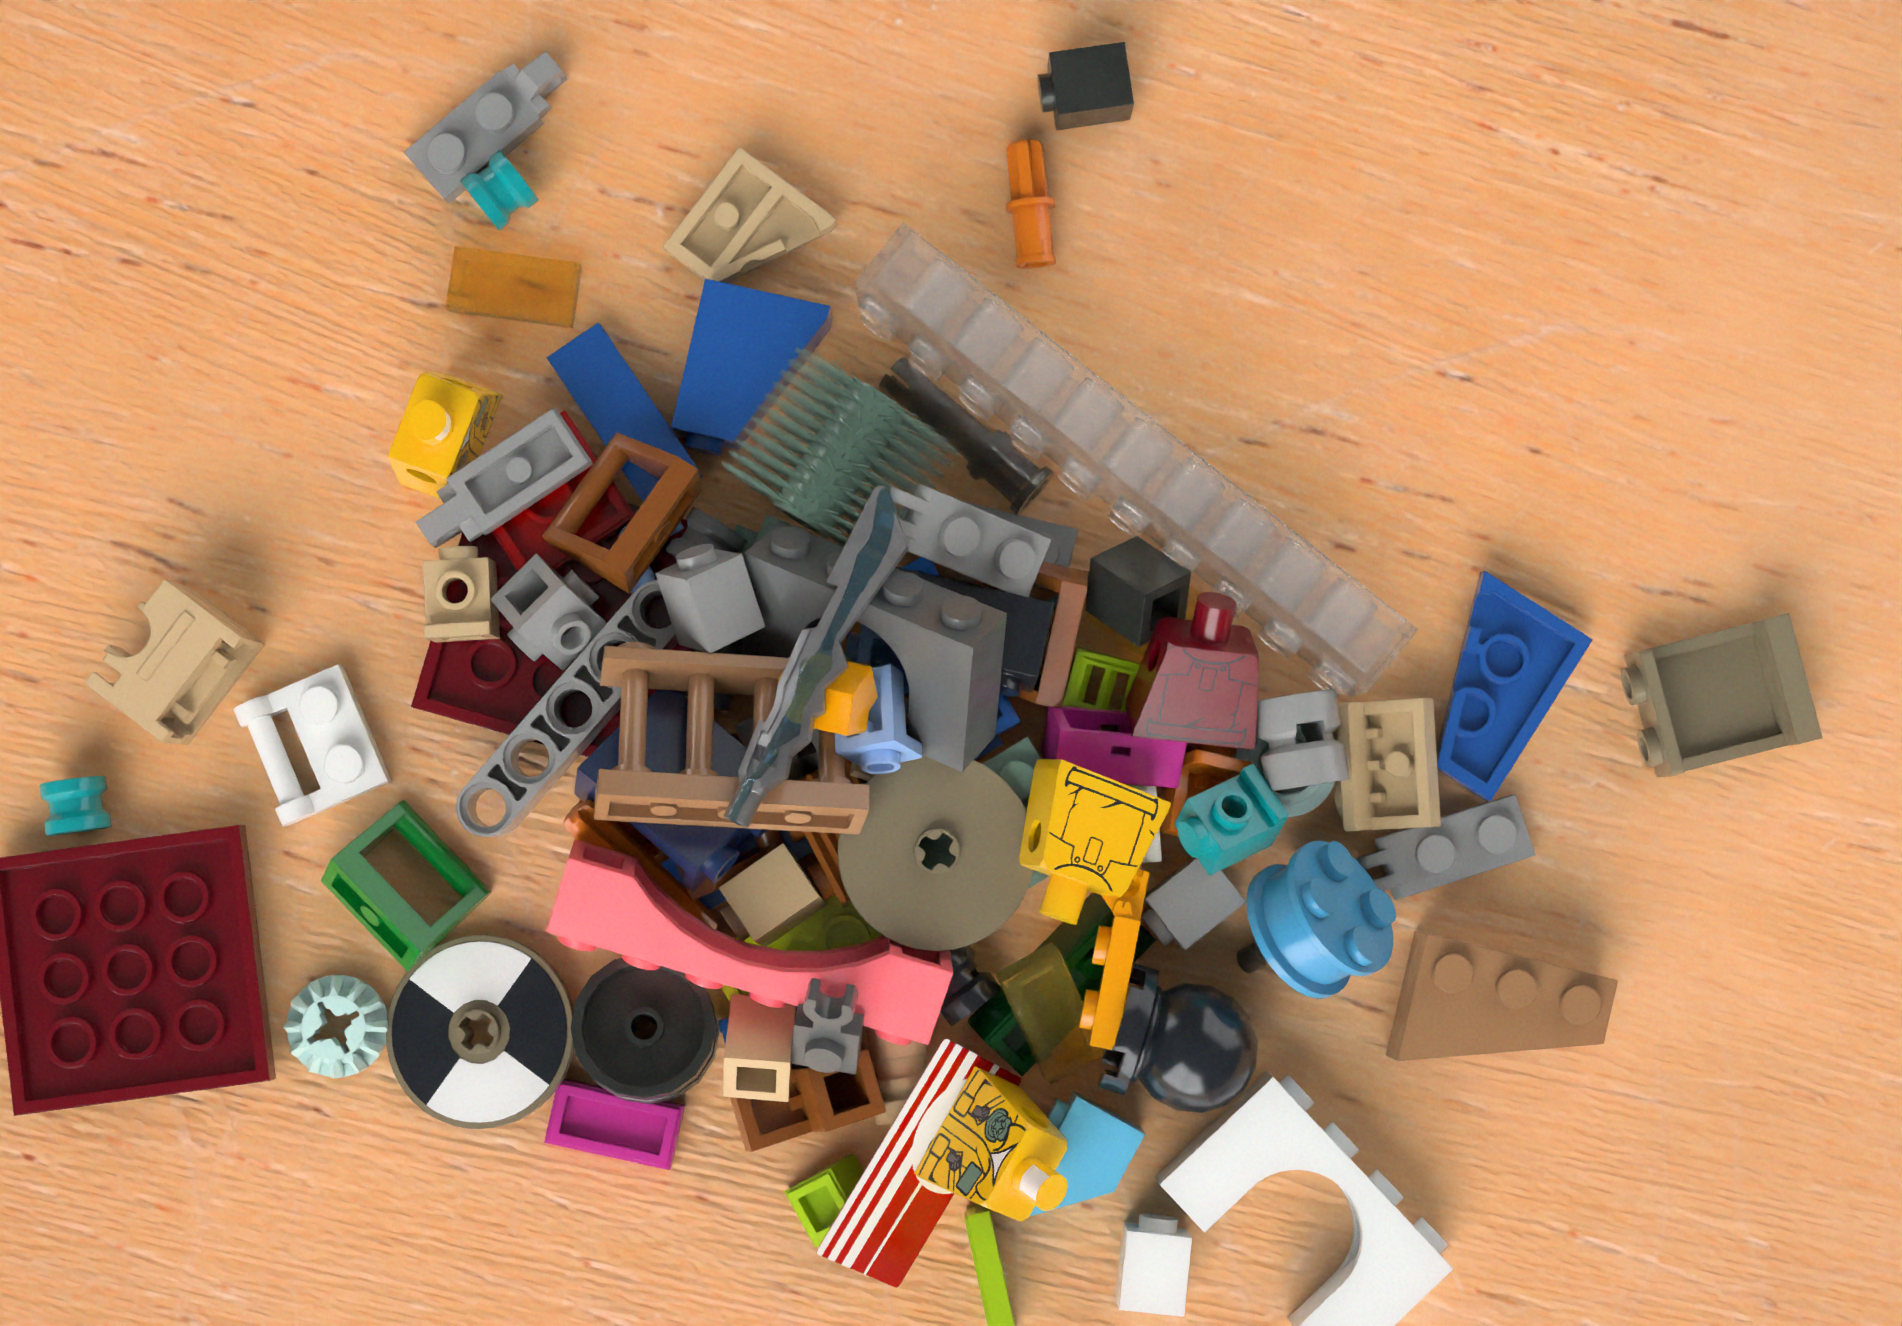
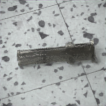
(988, 453)

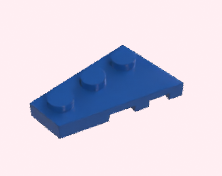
(1503, 684)

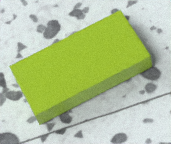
(988, 1266)

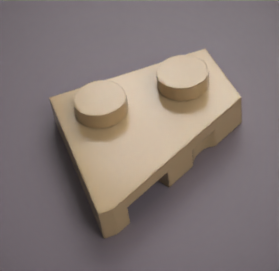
(745, 222)

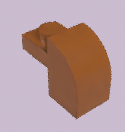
(815, 1104)

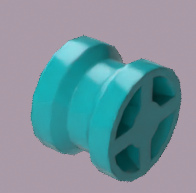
(499, 190)
(75, 805)

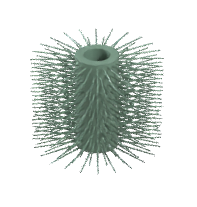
(840, 453)

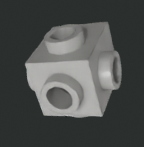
(549, 612)

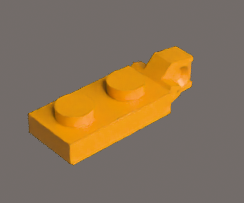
(1115, 952)

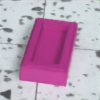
(605, 1125)

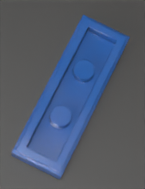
(614, 400)

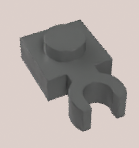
(828, 1031)

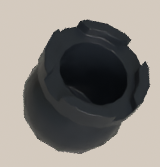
(1182, 1043)

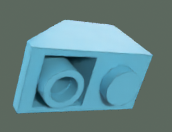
(1097, 1148)

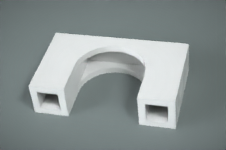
(1271, 1132)

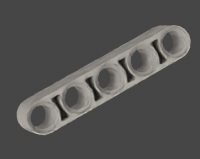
(547, 726)

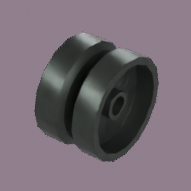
(653, 1067)

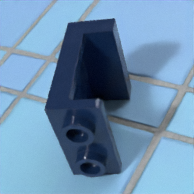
(696, 849)

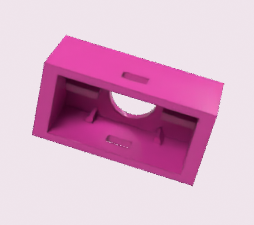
(1077, 738)

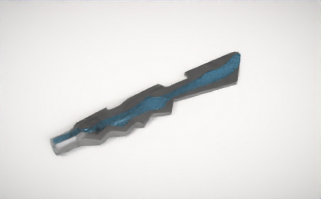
(818, 657)

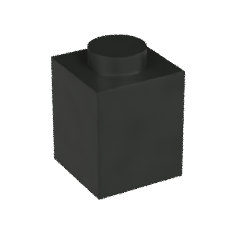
(1087, 86)
(1136, 588)

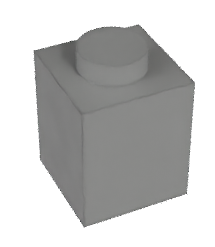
(709, 598)
(1189, 904)

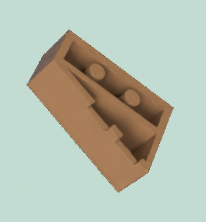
(1491, 1001)

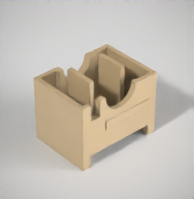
(183, 669)

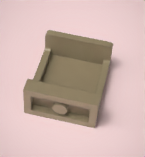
(1720, 696)

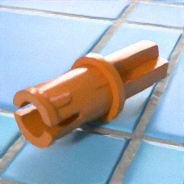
(1030, 204)

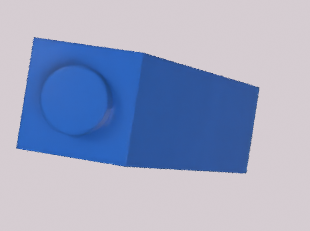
(736, 356)

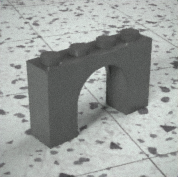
(941, 637)

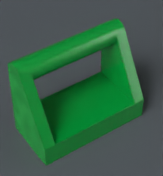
(378, 903)

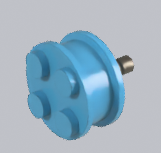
(1318, 921)

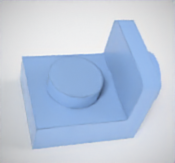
(885, 739)

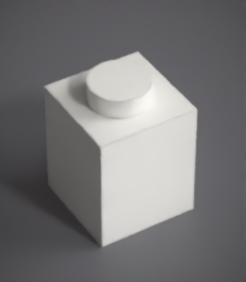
(1154, 1266)

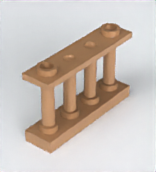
(698, 793)

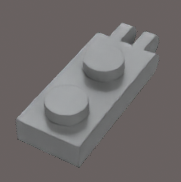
(971, 540)
(1459, 848)

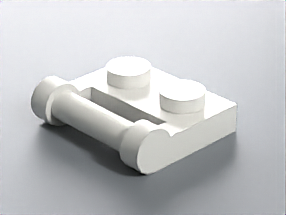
(332, 737)

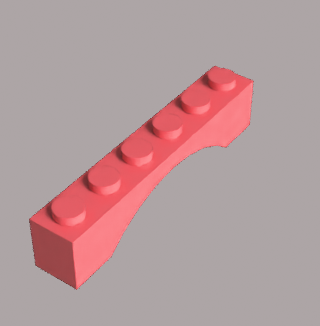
(618, 907)

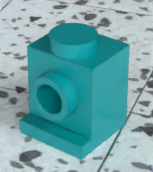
(1231, 821)

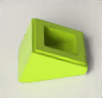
(823, 1195)

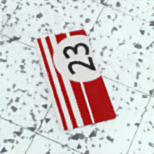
(890, 1205)

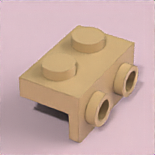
(1389, 765)

